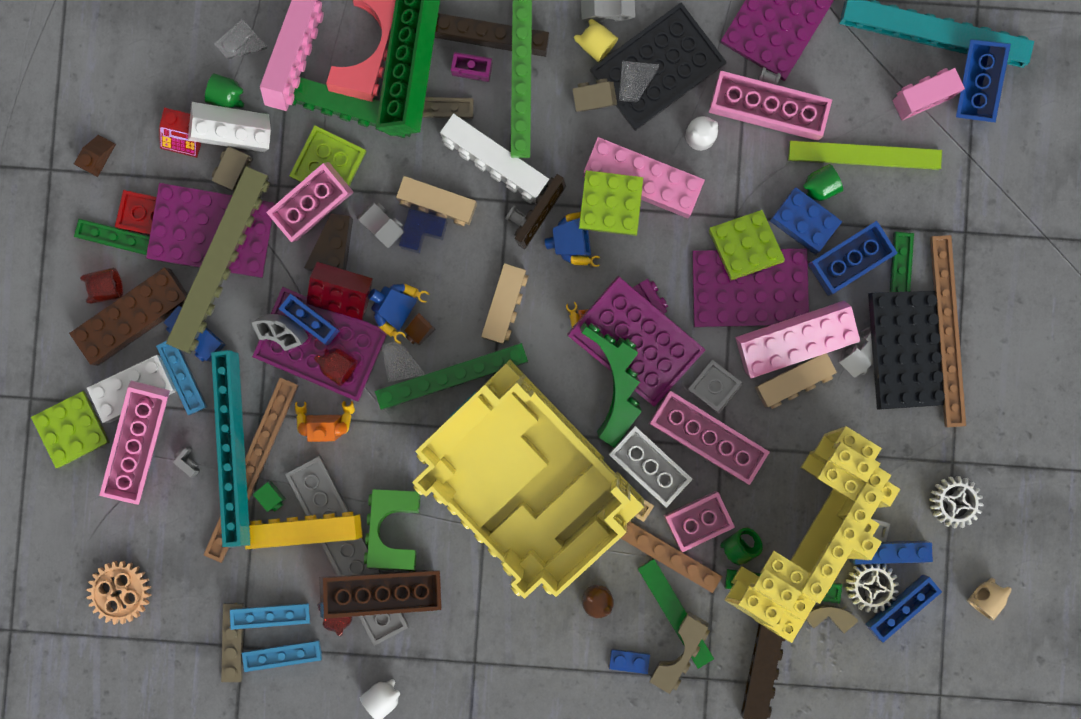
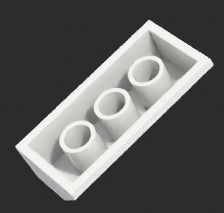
(229, 127)

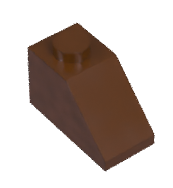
(95, 155)
(419, 330)

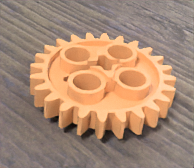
(102, 599)

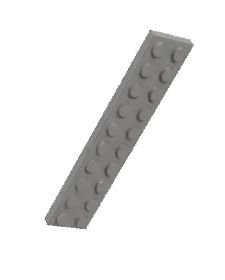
(318, 497)

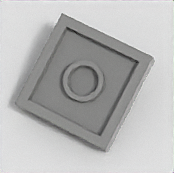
(715, 386)

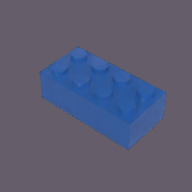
(852, 258)

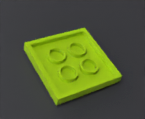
(324, 148)
(611, 203)
(746, 245)
(70, 429)

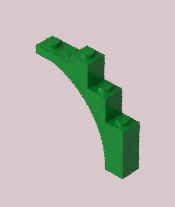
(623, 409)

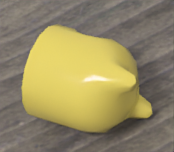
(596, 40)

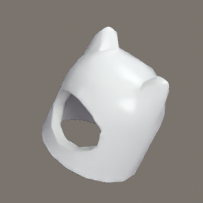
(701, 133)
(380, 699)

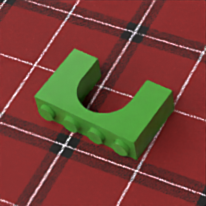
(382, 505)

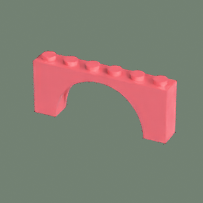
(363, 79)

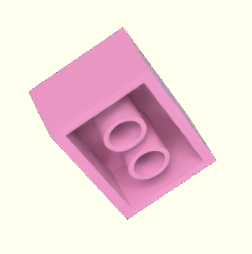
(928, 93)
(699, 521)

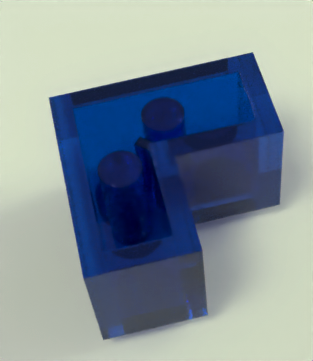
(420, 225)

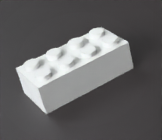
(110, 393)
(650, 466)

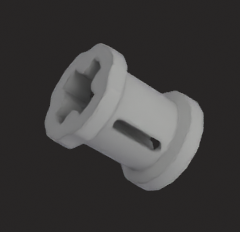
(769, 77)
(516, 216)

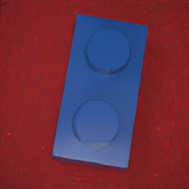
(629, 661)

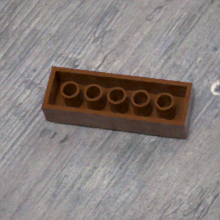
(129, 317)
(379, 593)

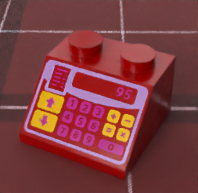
(174, 133)

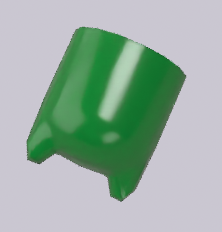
(223, 92)
(823, 183)
(738, 550)

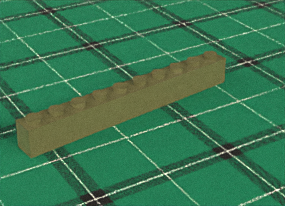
(218, 260)

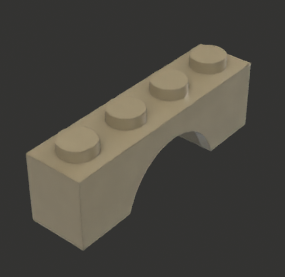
(668, 672)

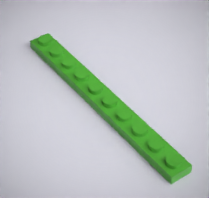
(521, 79)

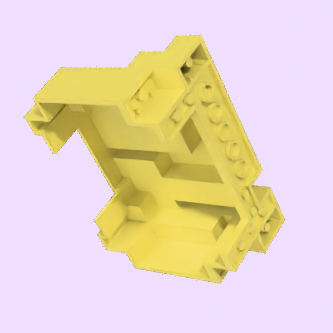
(526, 483)
(840, 532)

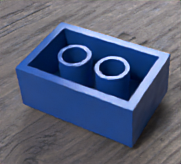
(805, 221)

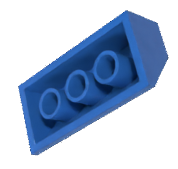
(983, 80)

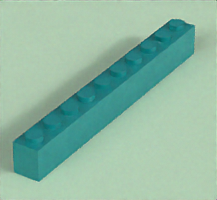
(929, 29)
(230, 449)

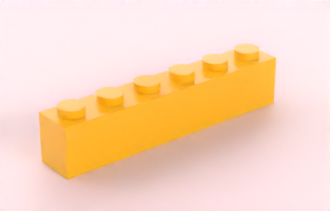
(305, 531)

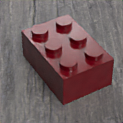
(339, 290)

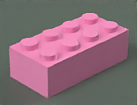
(310, 202)

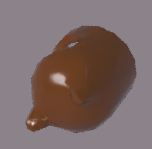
(597, 601)

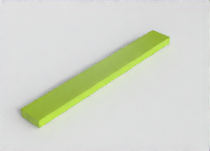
(865, 155)

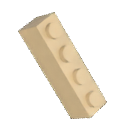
(436, 200)
(504, 304)
(795, 380)

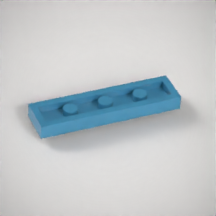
(182, 378)
(269, 616)
(282, 656)

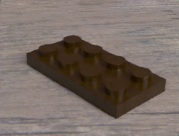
(537, 216)

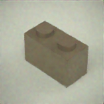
(594, 96)
(230, 168)

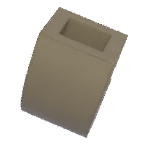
(842, 619)

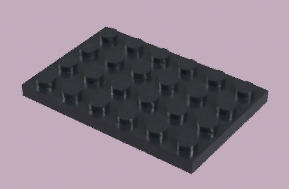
(683, 59)
(906, 349)

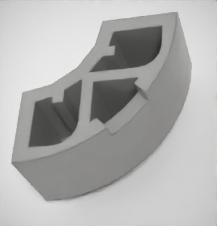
(604, 9)
(380, 224)
(280, 329)
(858, 356)

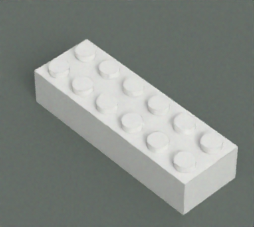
(493, 158)

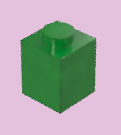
(269, 497)

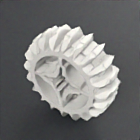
(959, 494)
(873, 578)

